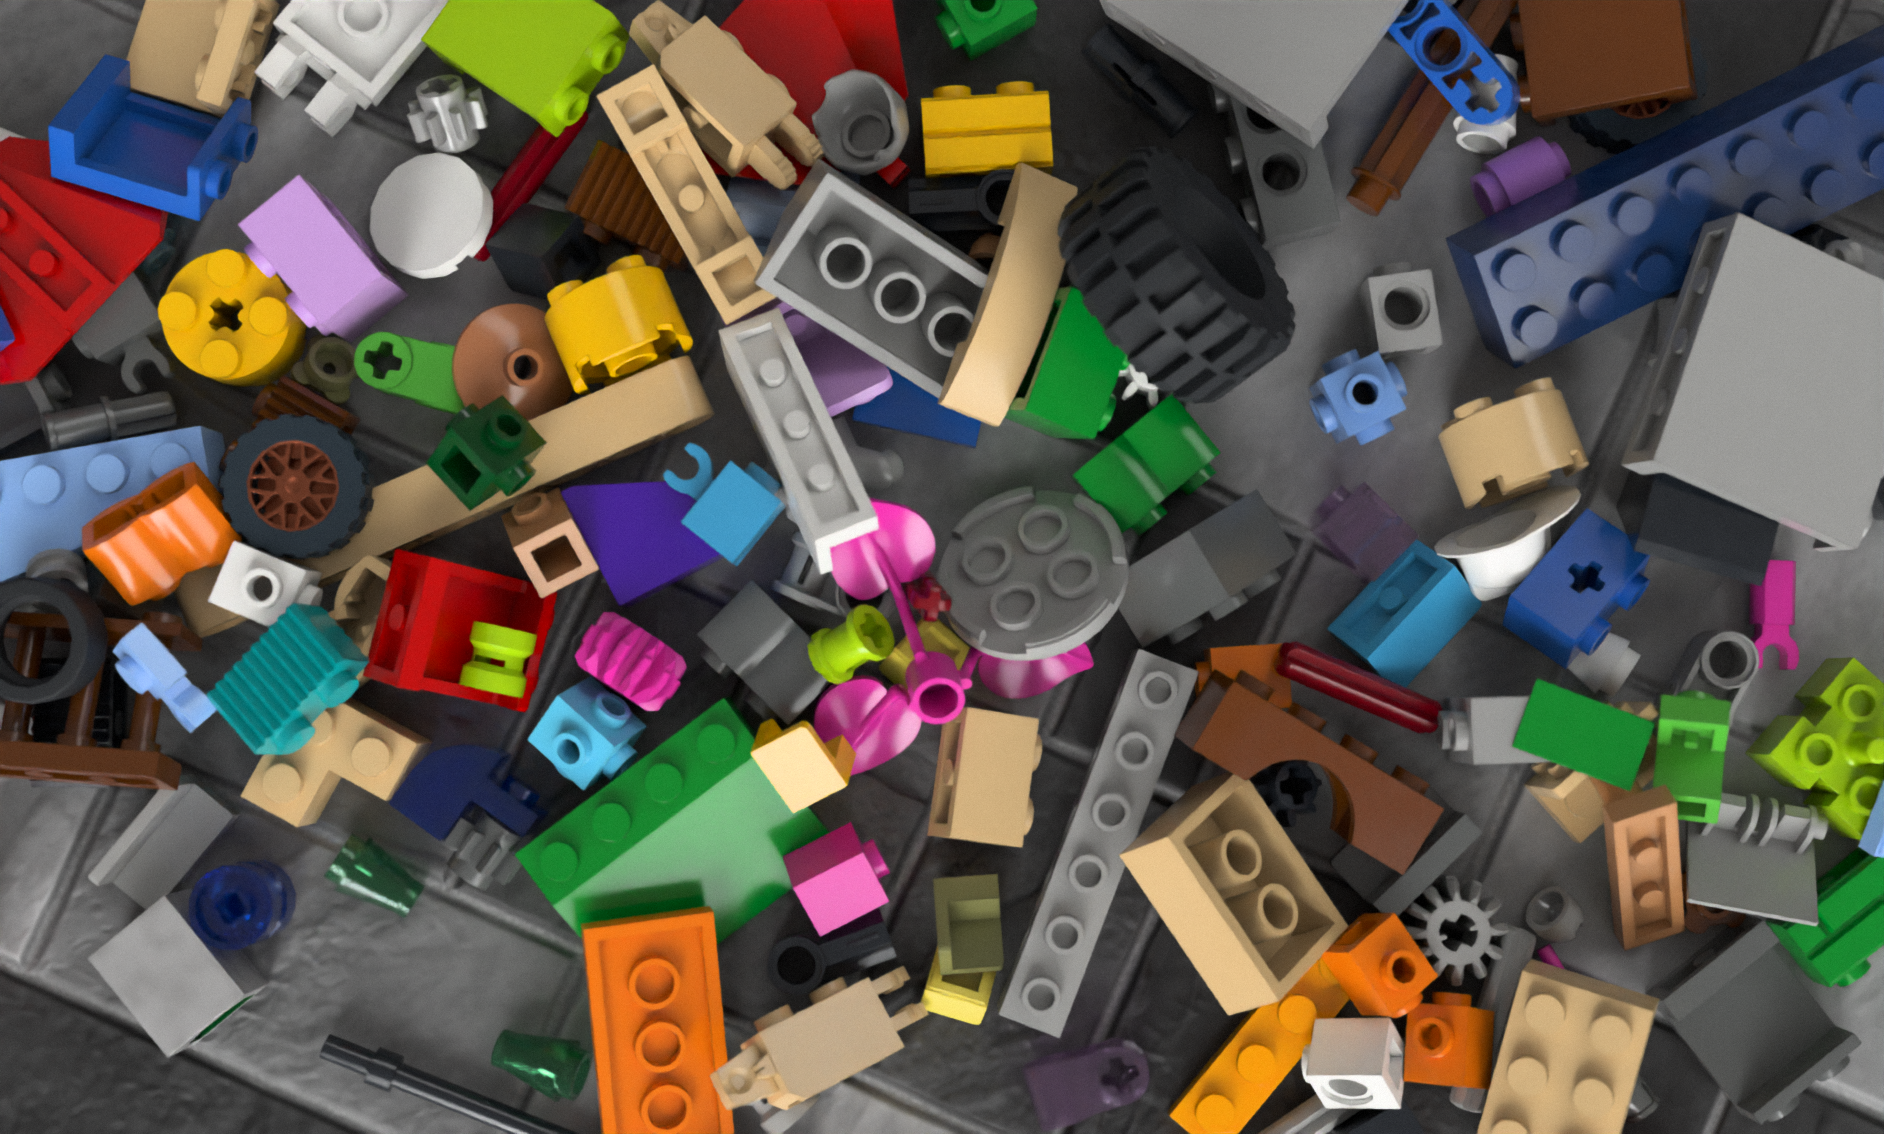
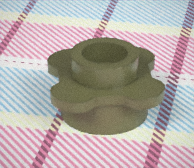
(331, 353)

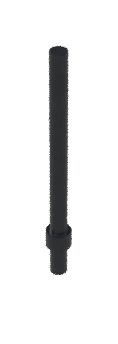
(386, 1070)

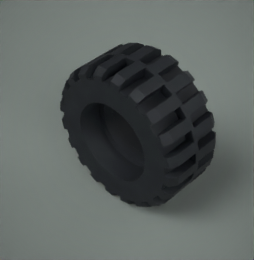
(1175, 276)

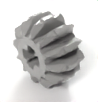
(1477, 931)

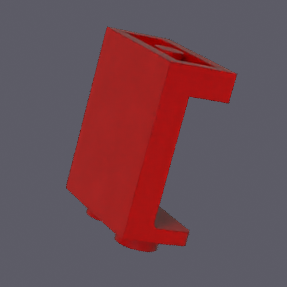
(429, 620)

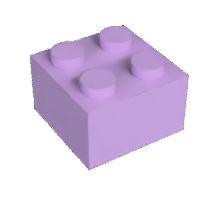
(322, 259)

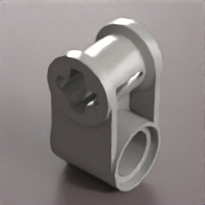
(818, 589)
(1695, 673)

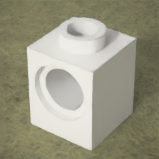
(1355, 1063)

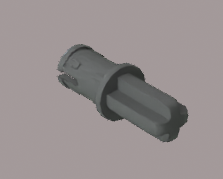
(108, 420)

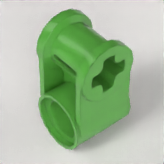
(423, 373)

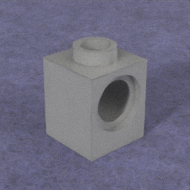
(1390, 338)

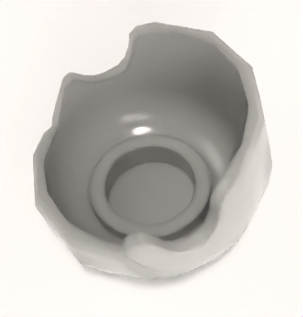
(861, 122)

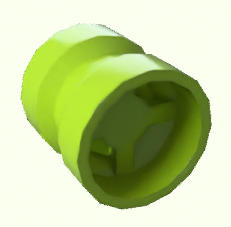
(501, 644)

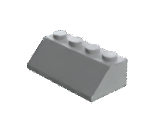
(873, 276)

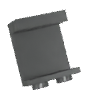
(1752, 1022)

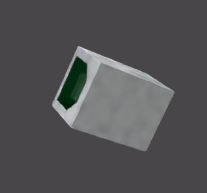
(173, 977)

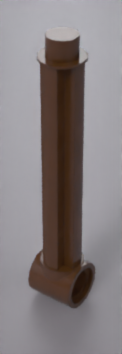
(1419, 113)

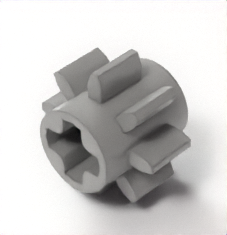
(447, 114)

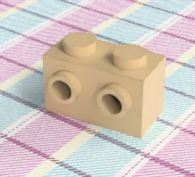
(985, 778)

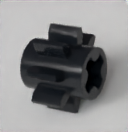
(1287, 789)

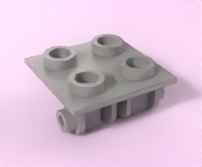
(1756, 859)

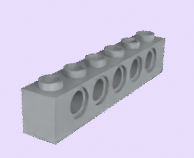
(1097, 831)

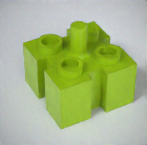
(1831, 744)

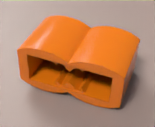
(160, 535)

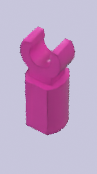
(1773, 611)

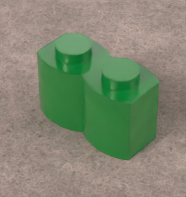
(1147, 465)

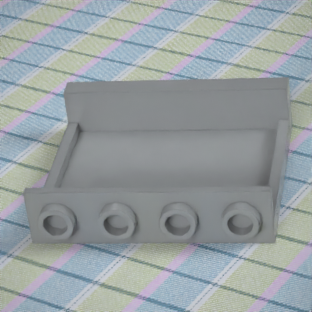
(1269, 54)
(1771, 383)

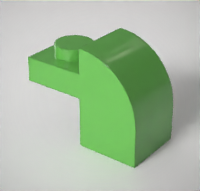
(1692, 752)

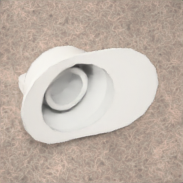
(1508, 543)

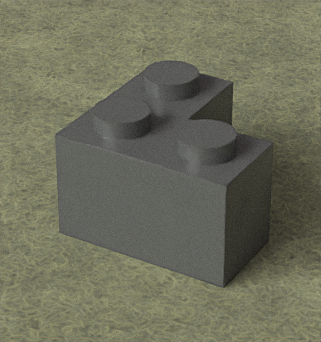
(1205, 571)

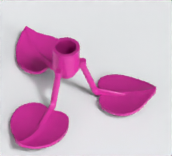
(886, 721)

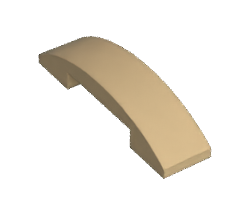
(687, 192)
(1014, 299)

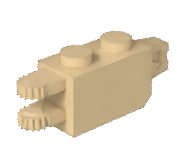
(725, 96)
(818, 1046)

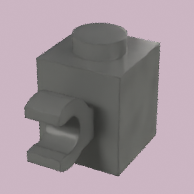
(128, 332)

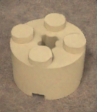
(1511, 445)

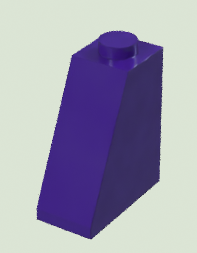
(639, 536)

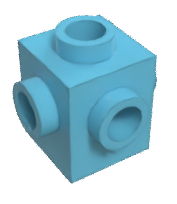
(588, 734)

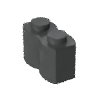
(765, 652)

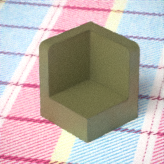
(968, 924)

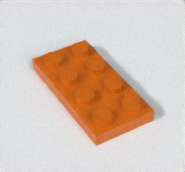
(656, 1022)

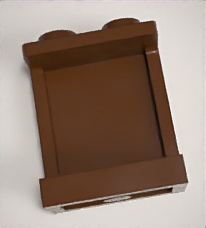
(1601, 54)

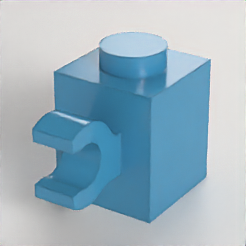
(732, 508)

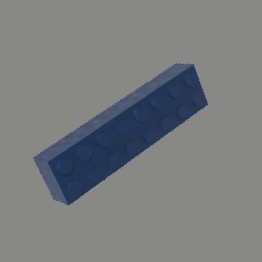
(1634, 220)

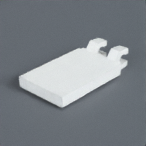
(352, 45)

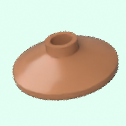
(487, 354)

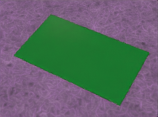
(1583, 734)

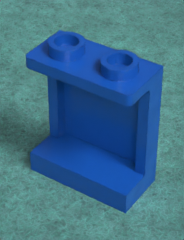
(147, 146)

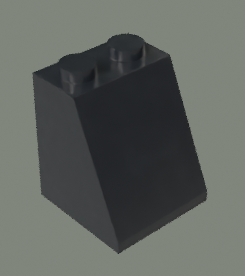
(1695, 527)

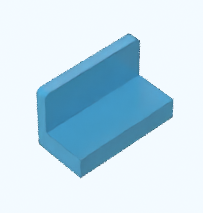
(1406, 614)

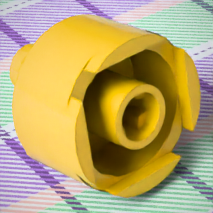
(198, 320)
(615, 324)

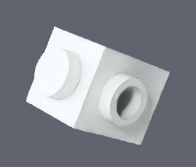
(263, 584)

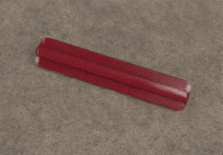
(527, 174)
(1357, 687)

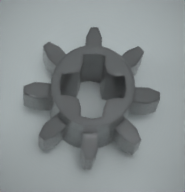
(483, 850)

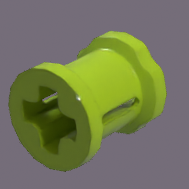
(857, 640)

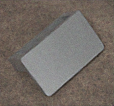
(166, 842)

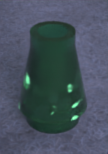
(373, 876)
(545, 1063)

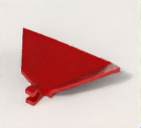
(811, 43)
(60, 254)

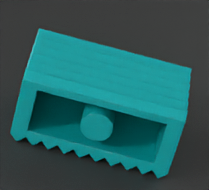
(289, 680)

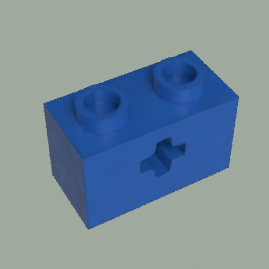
(1548, 602)

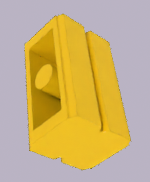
(986, 131)

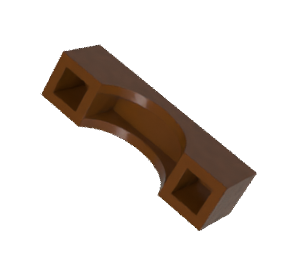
(1246, 733)

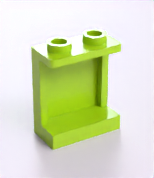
(532, 51)

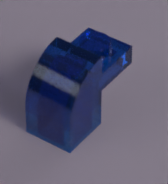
(458, 779)

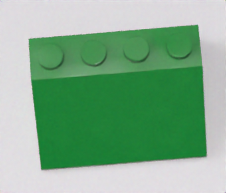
(676, 834)

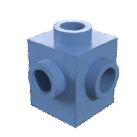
(1334, 400)

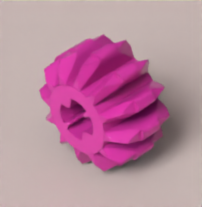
(630, 661)

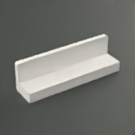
(797, 434)

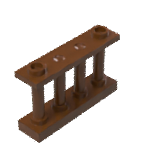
(76, 753)

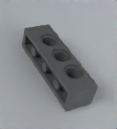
(1276, 215)

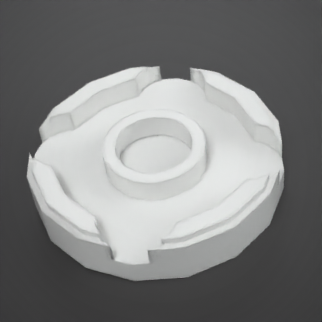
(431, 215)

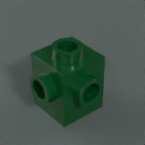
(496, 443)

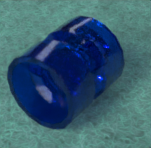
(241, 904)

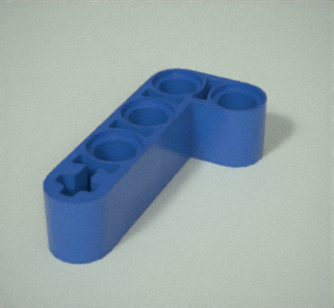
(1415, 35)

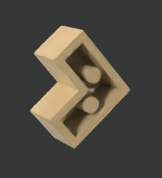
(346, 743)

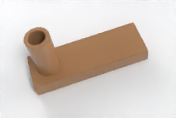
(1642, 862)

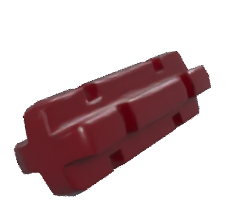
(927, 596)

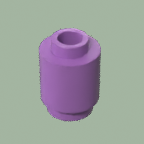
(1519, 174)

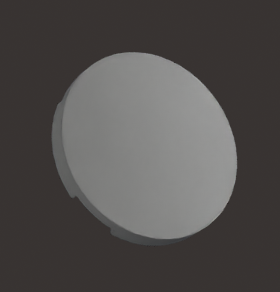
(1033, 573)

